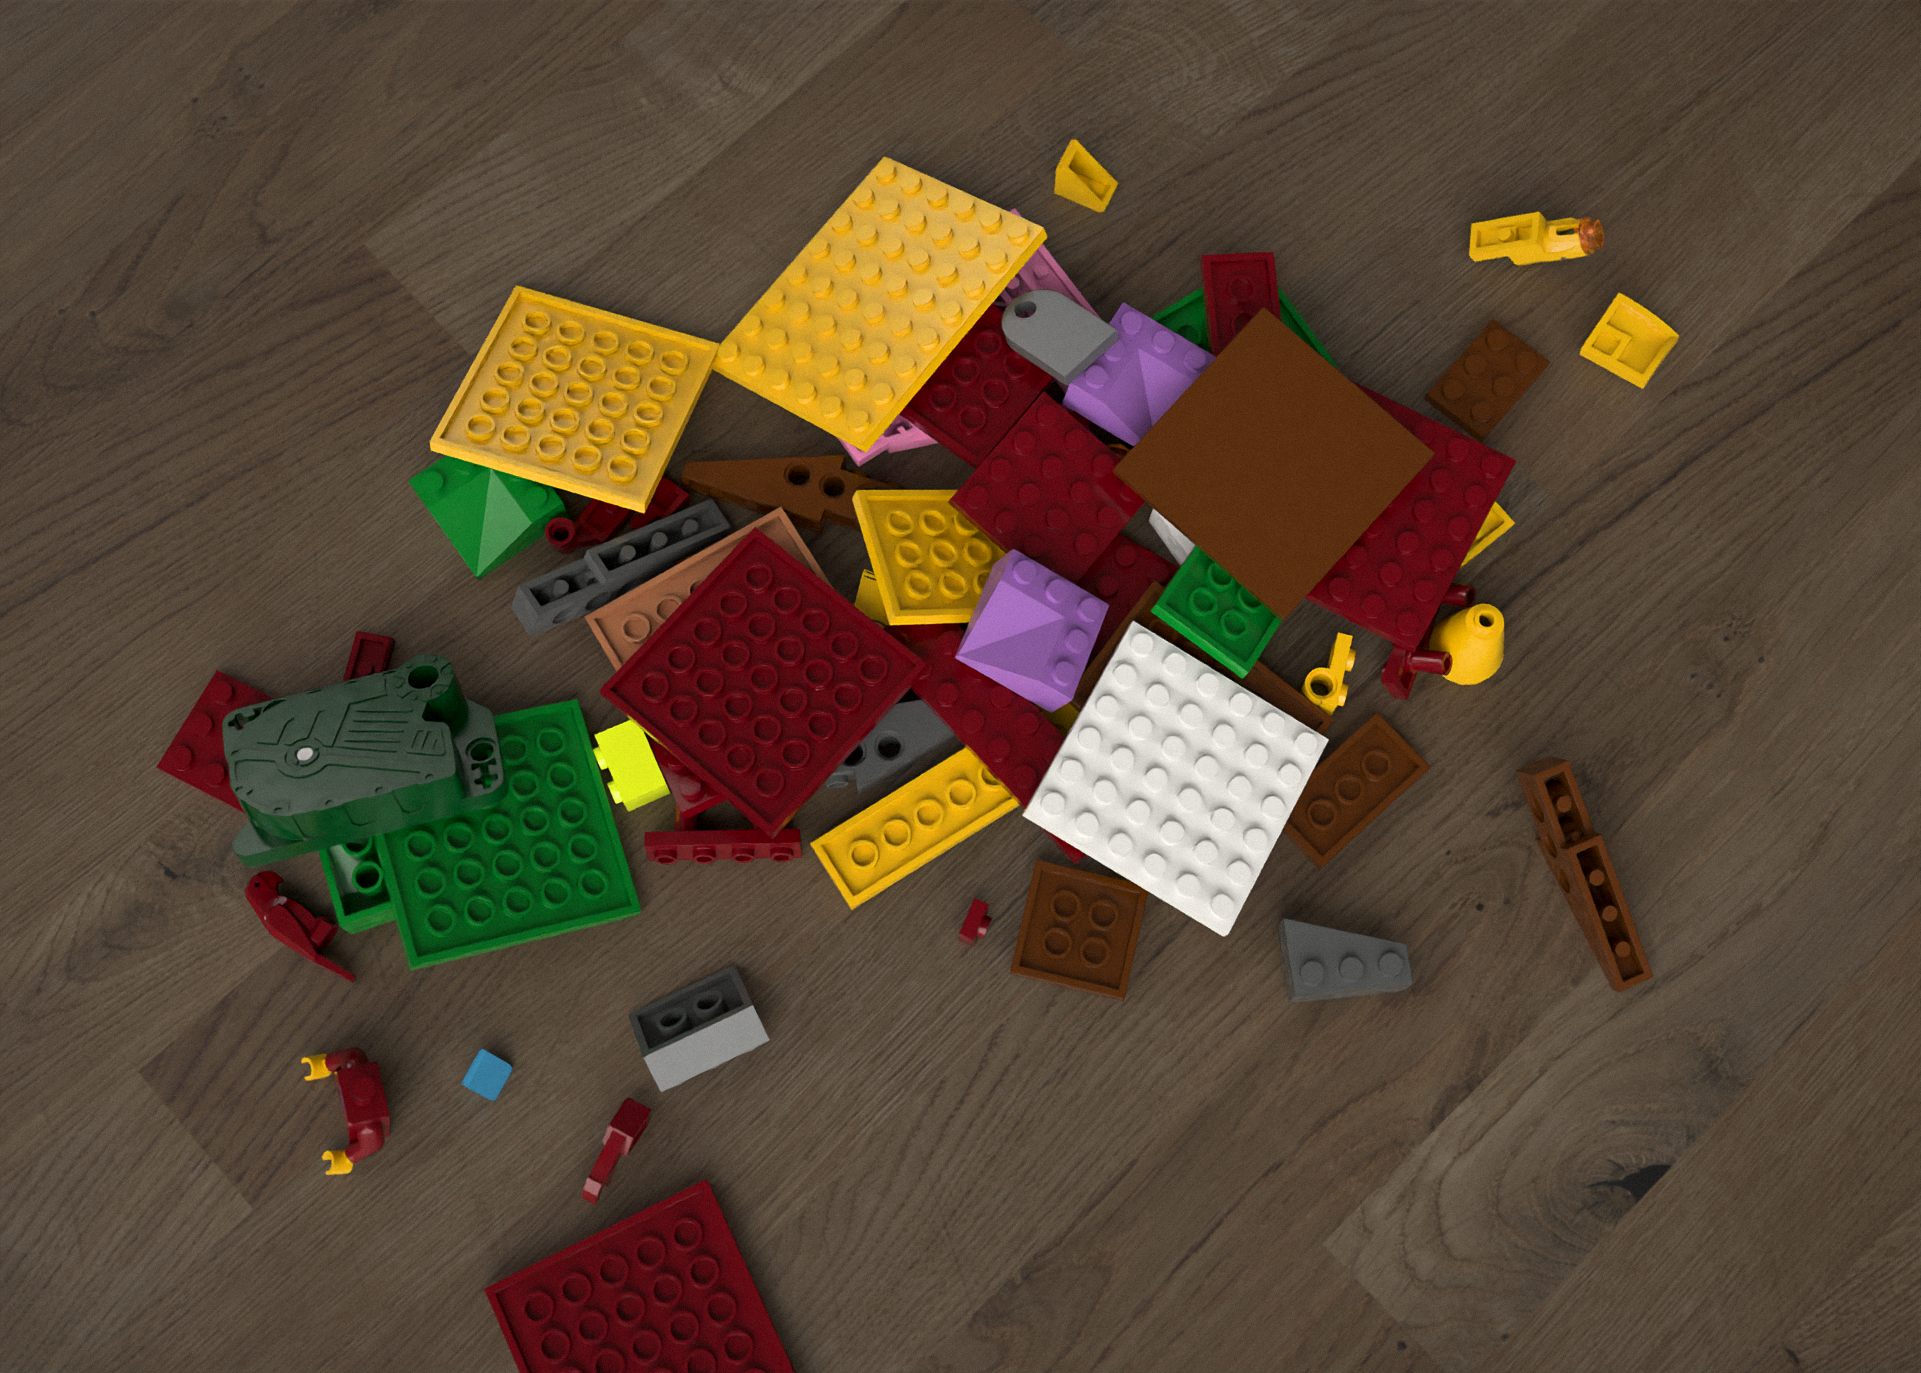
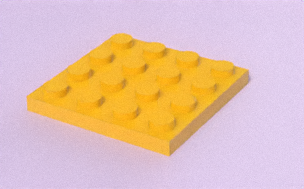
(924, 555)

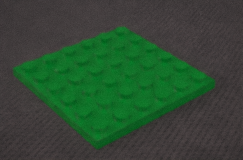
(516, 868)

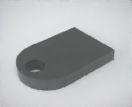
(1058, 336)

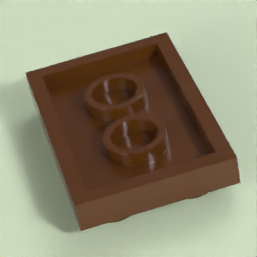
(1486, 381)

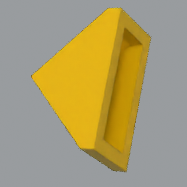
(1083, 179)

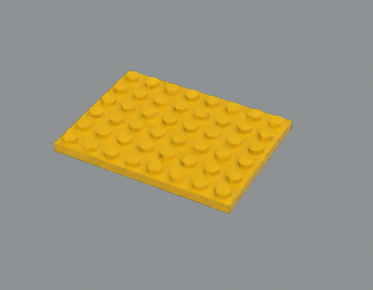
(877, 301)

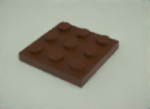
(1079, 930)

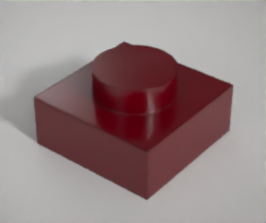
(976, 923)

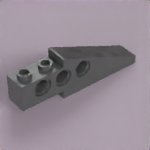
(616, 567)
(908, 726)

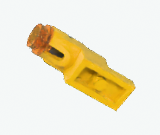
(1534, 239)

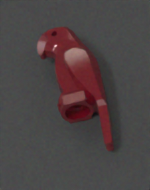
(293, 922)

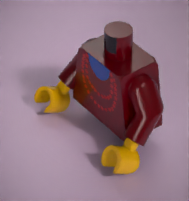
(361, 1104)

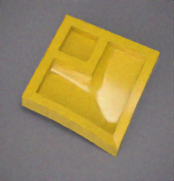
(1629, 341)

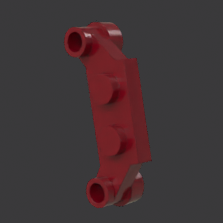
(594, 526)

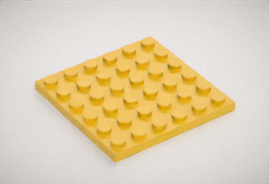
(577, 398)

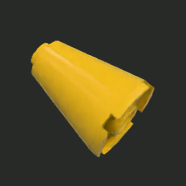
(1473, 640)

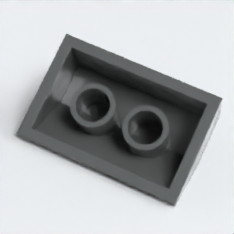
(697, 1028)

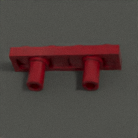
(1402, 667)
(710, 845)

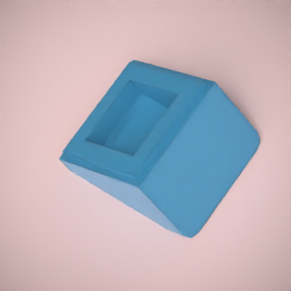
(487, 1075)

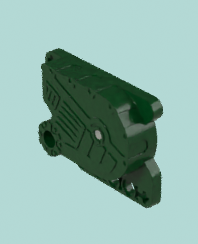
(329, 764)

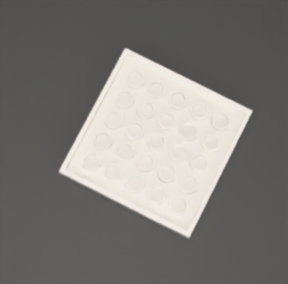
(1176, 778)

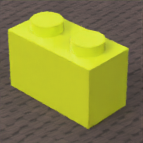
(631, 764)

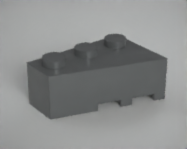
(1339, 963)

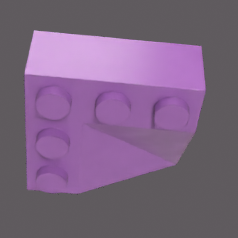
(1136, 376)
(1032, 631)

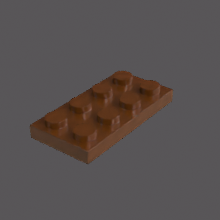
(1352, 790)

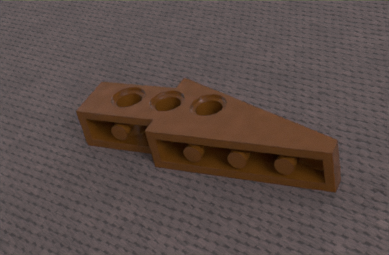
(767, 485)
(1583, 870)

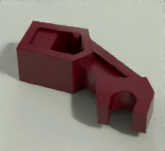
(619, 1139)

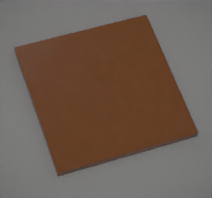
(1273, 463)

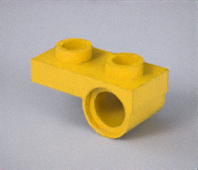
(1340, 660)

